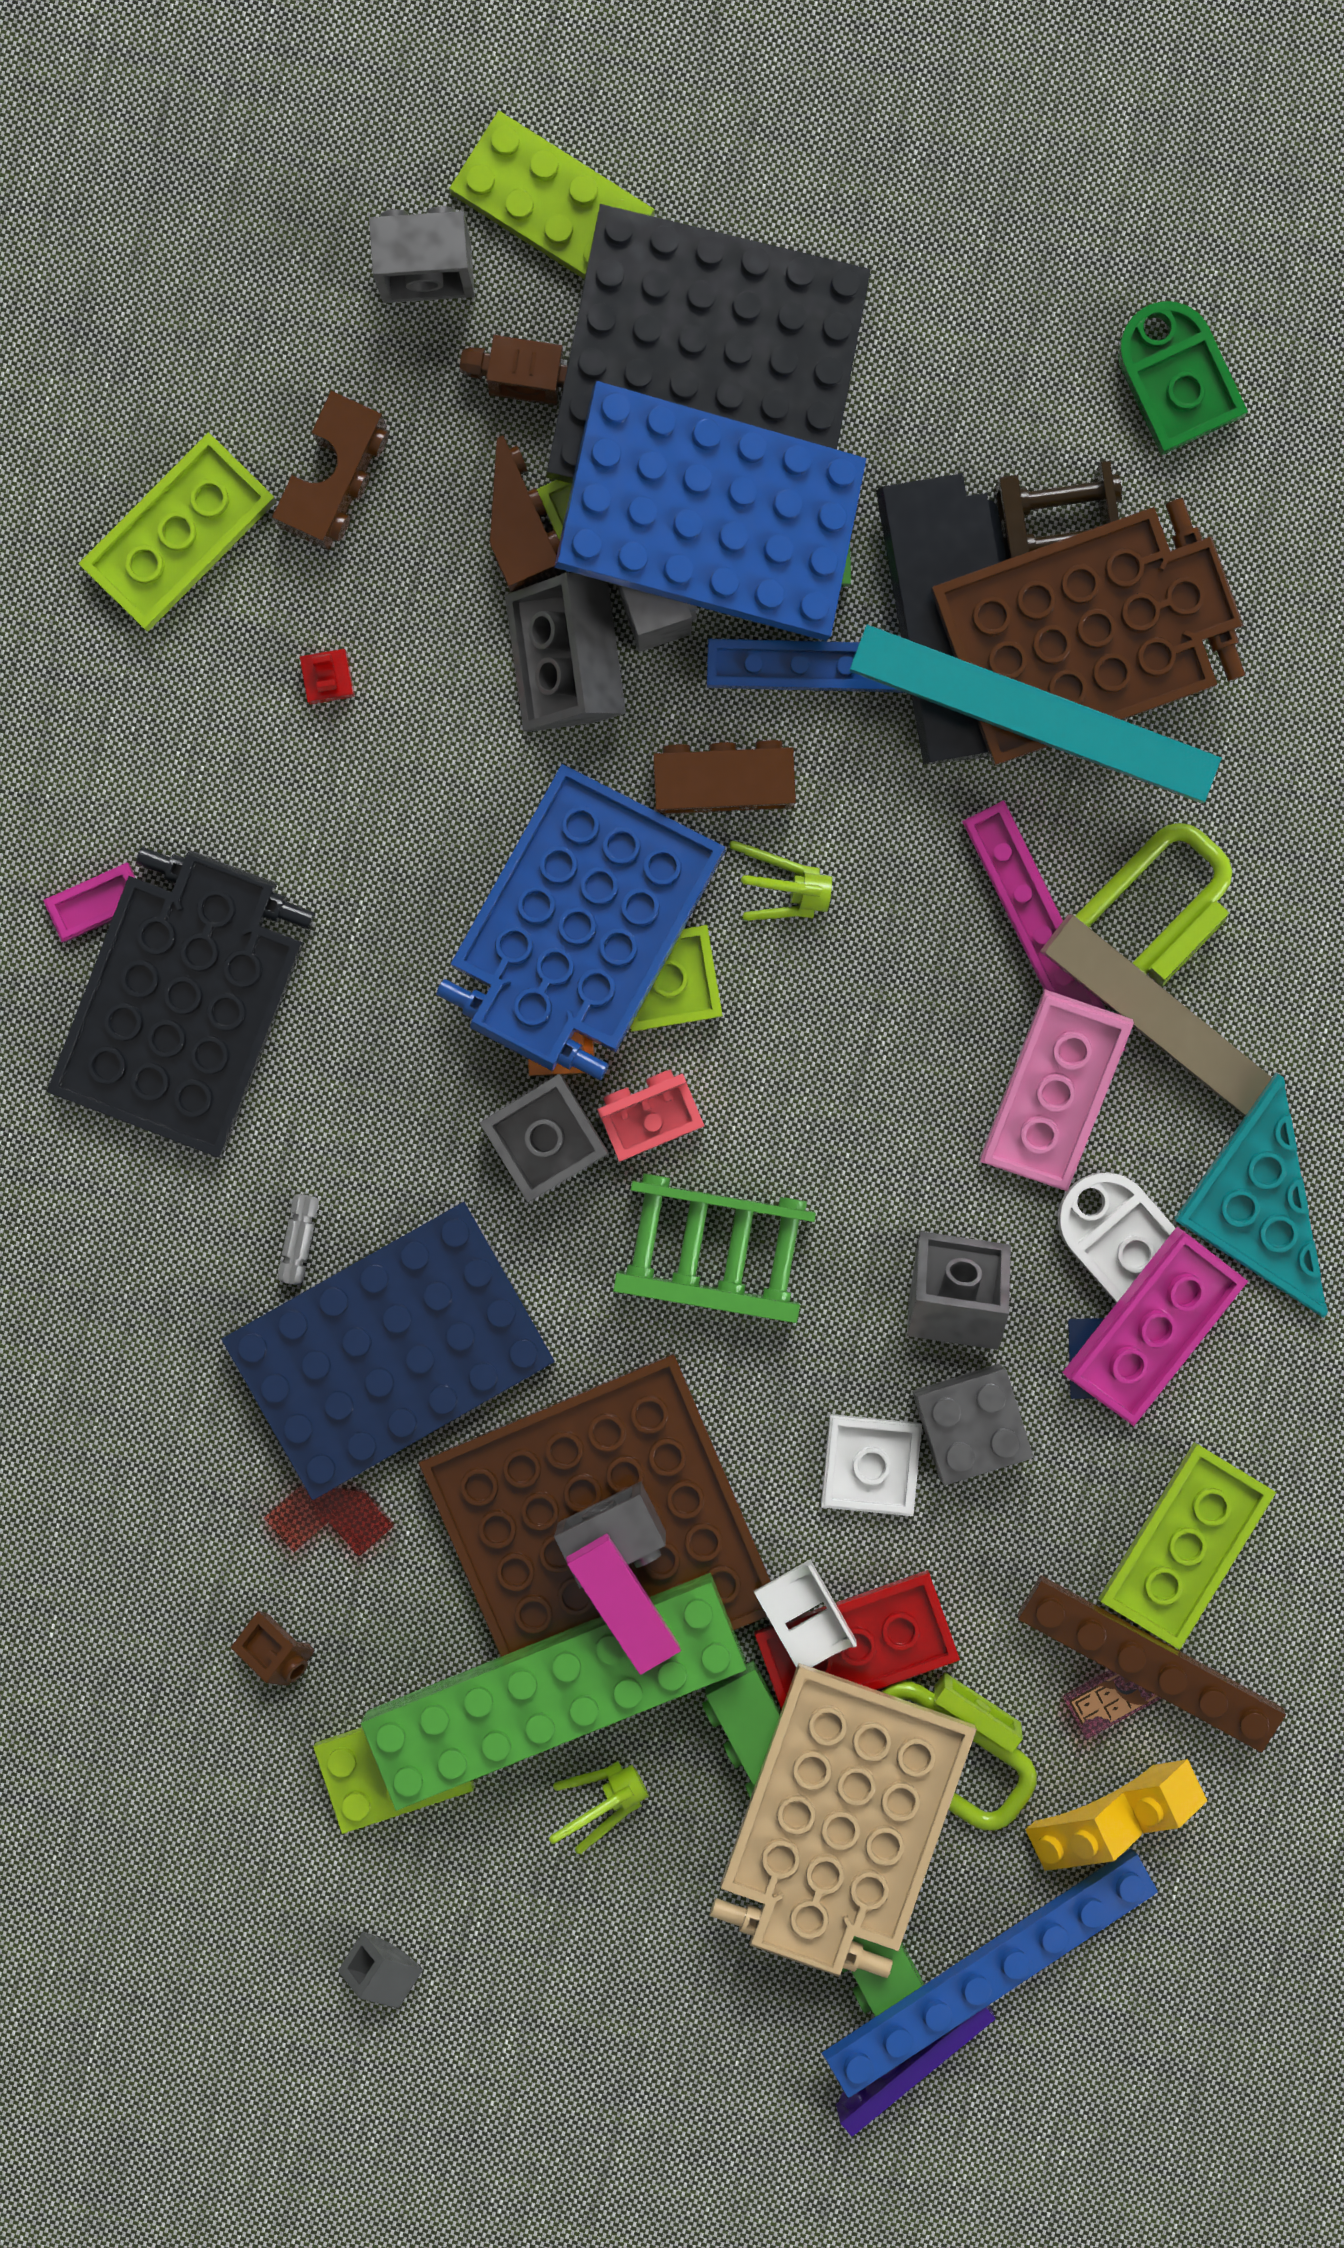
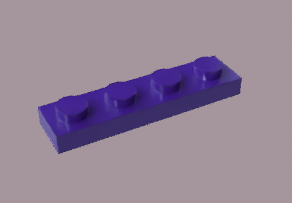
(879, 2095)

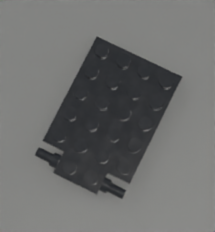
(181, 1000)

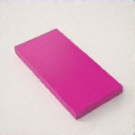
(1155, 1326)

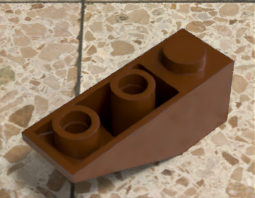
(517, 534)

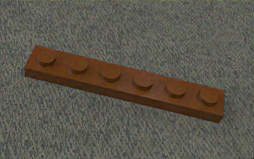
(1151, 1664)

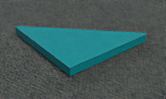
(1257, 1202)

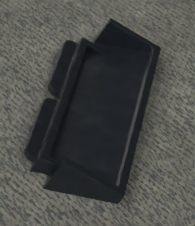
(929, 539)

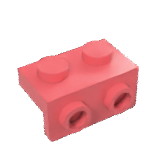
(649, 1116)

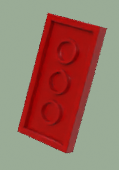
(896, 1634)

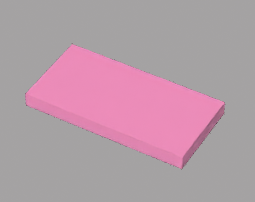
(1056, 1090)

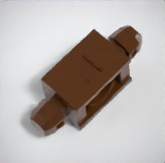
(518, 369)

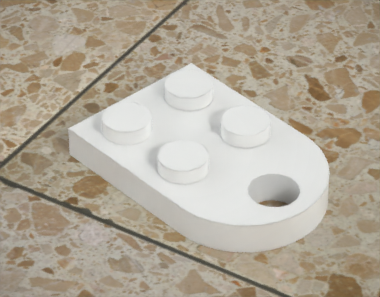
(1117, 1238)

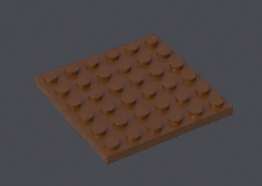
(521, 1479)

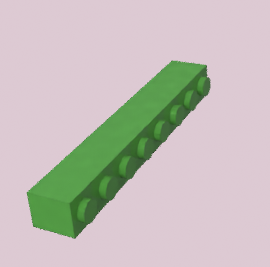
(749, 1720)

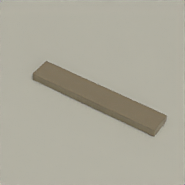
(1156, 1014)

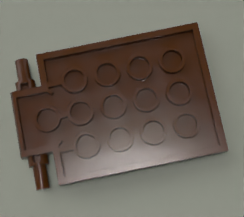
(1099, 619)

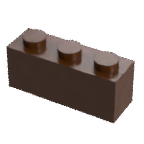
(724, 778)

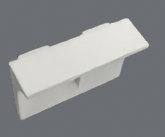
(792, 1596)

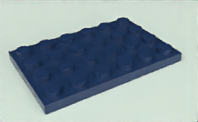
(388, 1350)

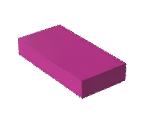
(88, 903)

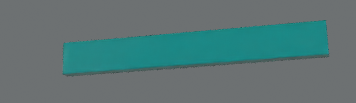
(1035, 714)

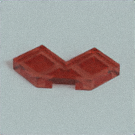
(348, 1511)

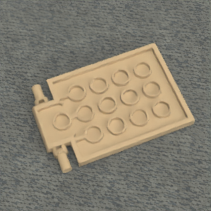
(842, 1823)

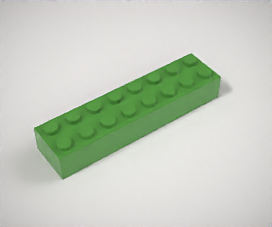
(545, 1696)

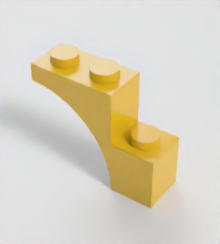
(1107, 1827)

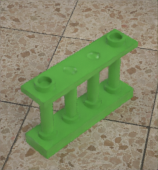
(730, 1293)

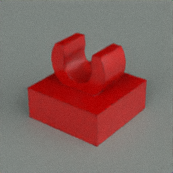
(327, 676)

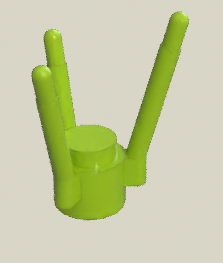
(809, 890)
(623, 1794)

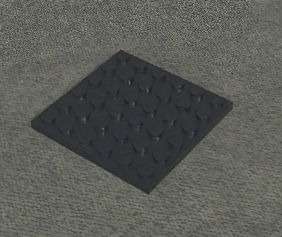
(711, 329)

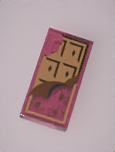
(1106, 1702)

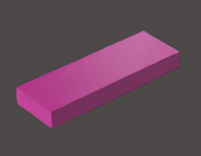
(623, 1604)

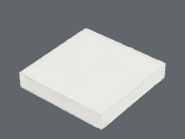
(871, 1465)

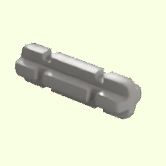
(298, 1239)

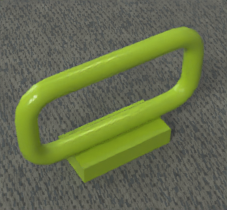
(1194, 924)
(995, 1732)

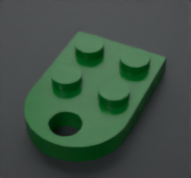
(1179, 379)

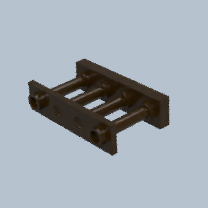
(1017, 502)

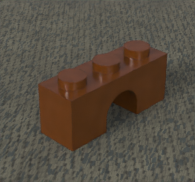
(320, 509)

